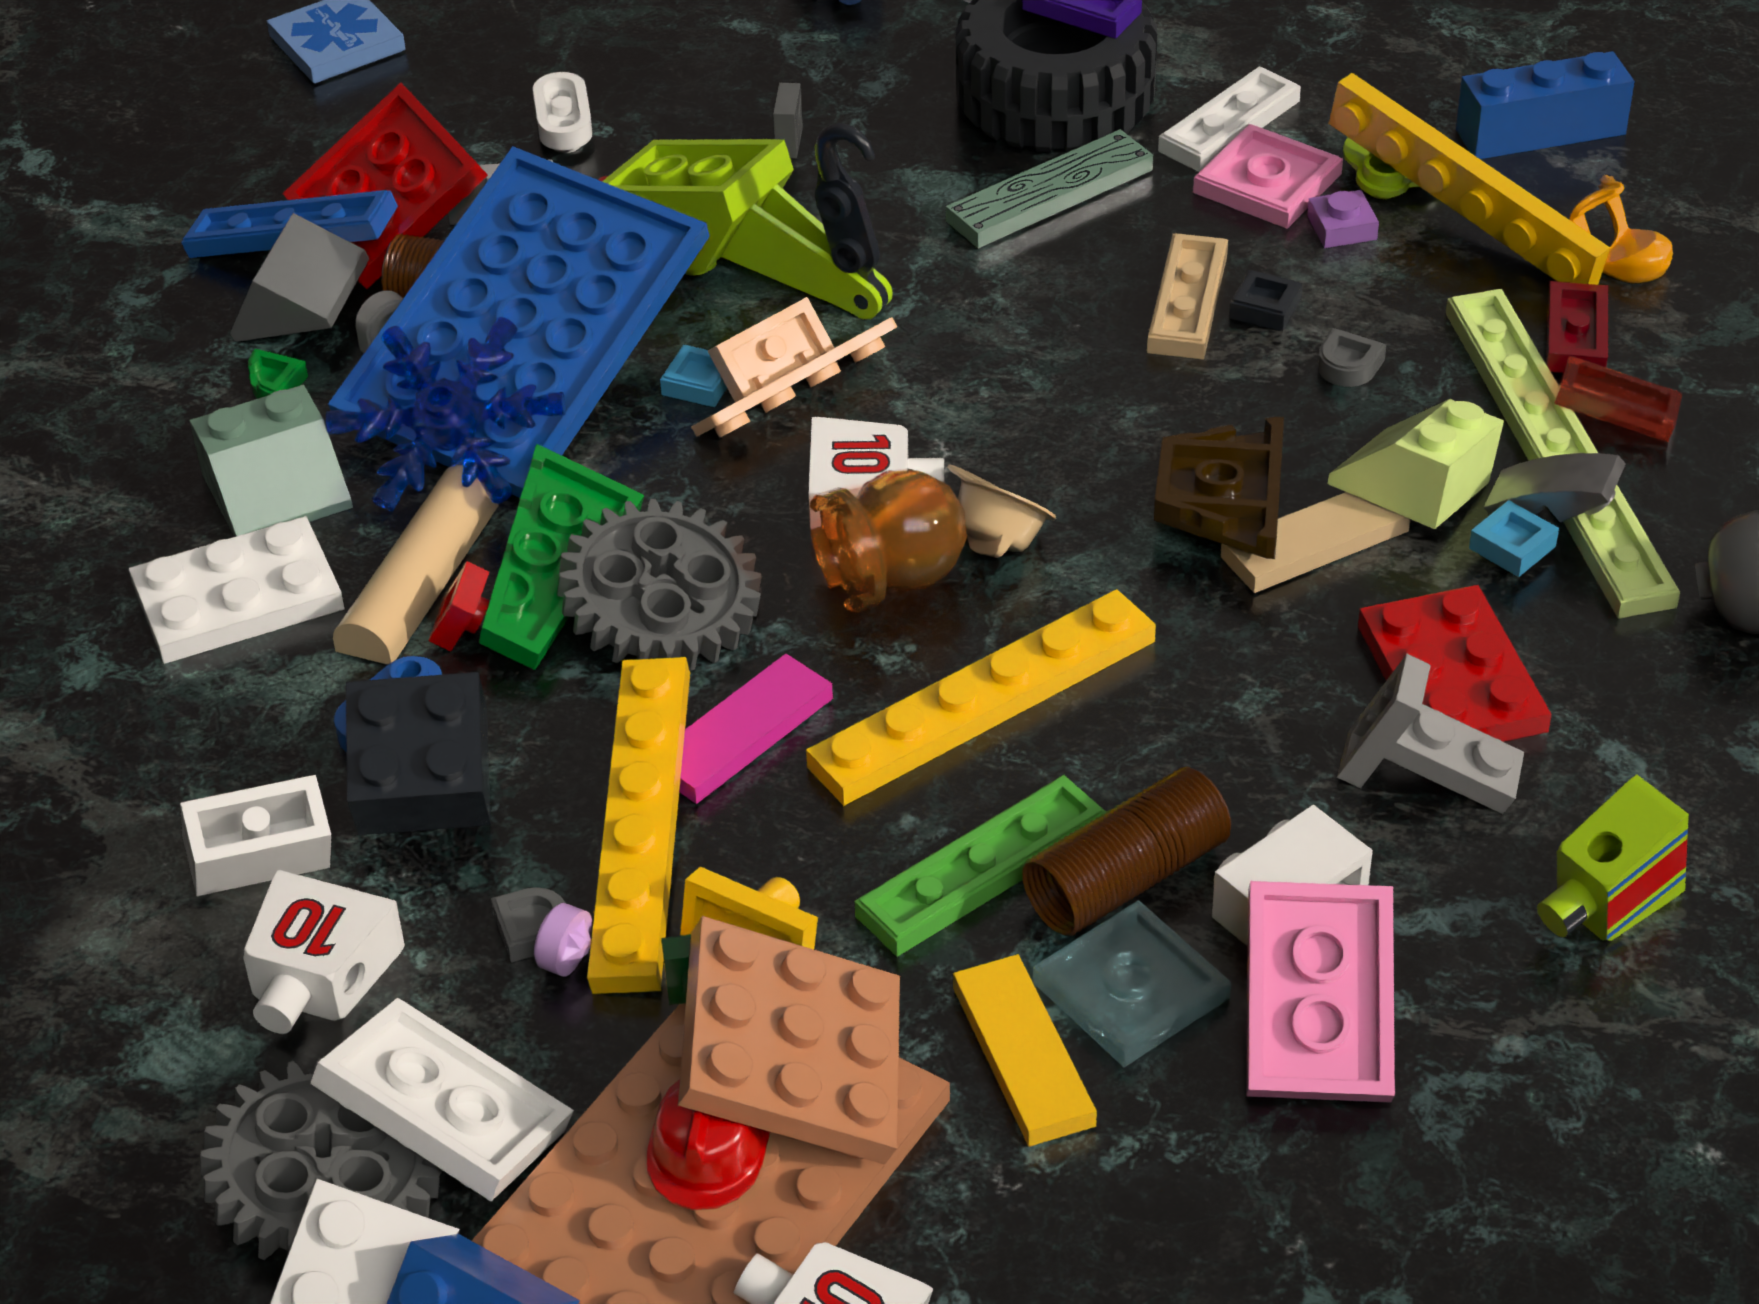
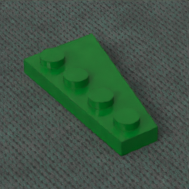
(554, 502)

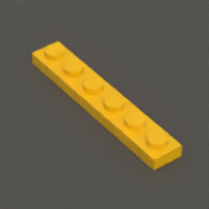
(1467, 184)
(979, 697)
(639, 827)

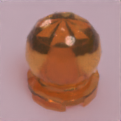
(893, 534)

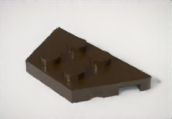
(1223, 486)

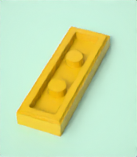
(1024, 1050)

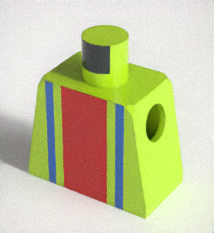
(1619, 864)

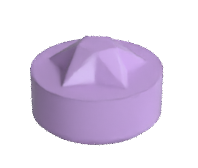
(563, 939)

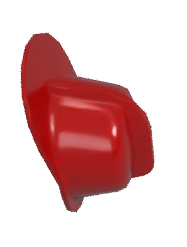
(702, 1157)

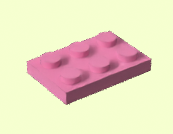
(1320, 991)

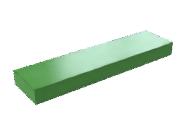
(972, 867)

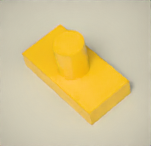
(767, 911)

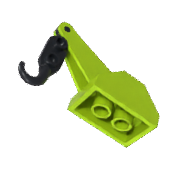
(758, 224)

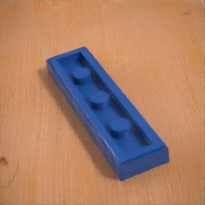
(259, 225)

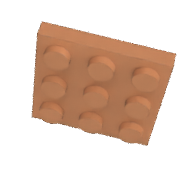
(791, 1041)

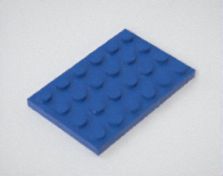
(563, 262)

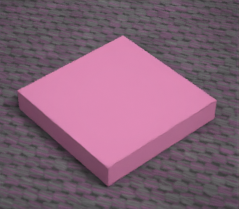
(1267, 175)

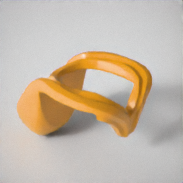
(1634, 253)

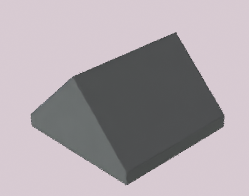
(300, 283)

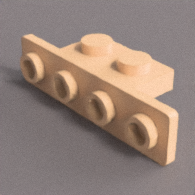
(776, 354)

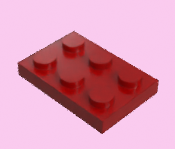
(1472, 662)

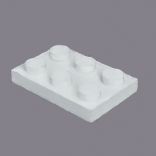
(236, 589)
(442, 1098)

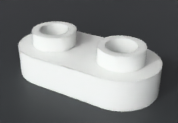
(562, 111)

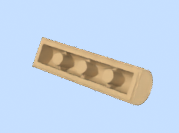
(415, 570)

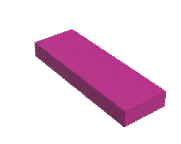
(749, 724)

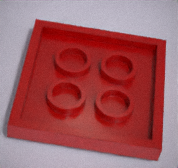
(399, 151)

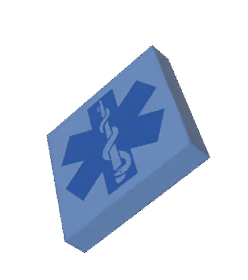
(335, 37)

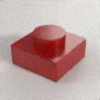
(461, 607)

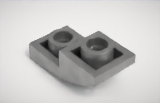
(1561, 482)

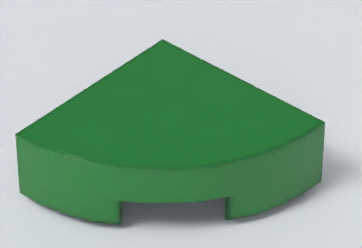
(274, 372)

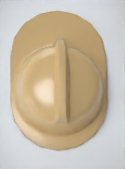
(997, 517)

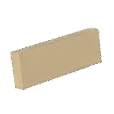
(1187, 296)
(1317, 538)

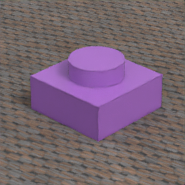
(1342, 218)

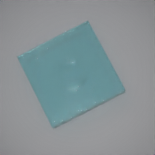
(1131, 983)

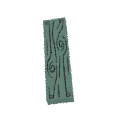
(1049, 188)

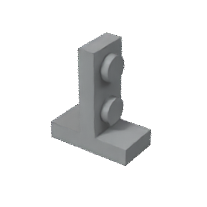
(1429, 743)

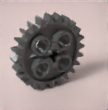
(659, 584)
(297, 1139)

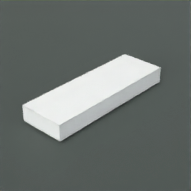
(1209, 129)

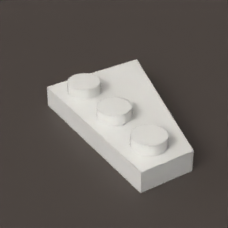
(349, 1248)

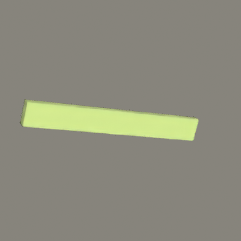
(1526, 393)

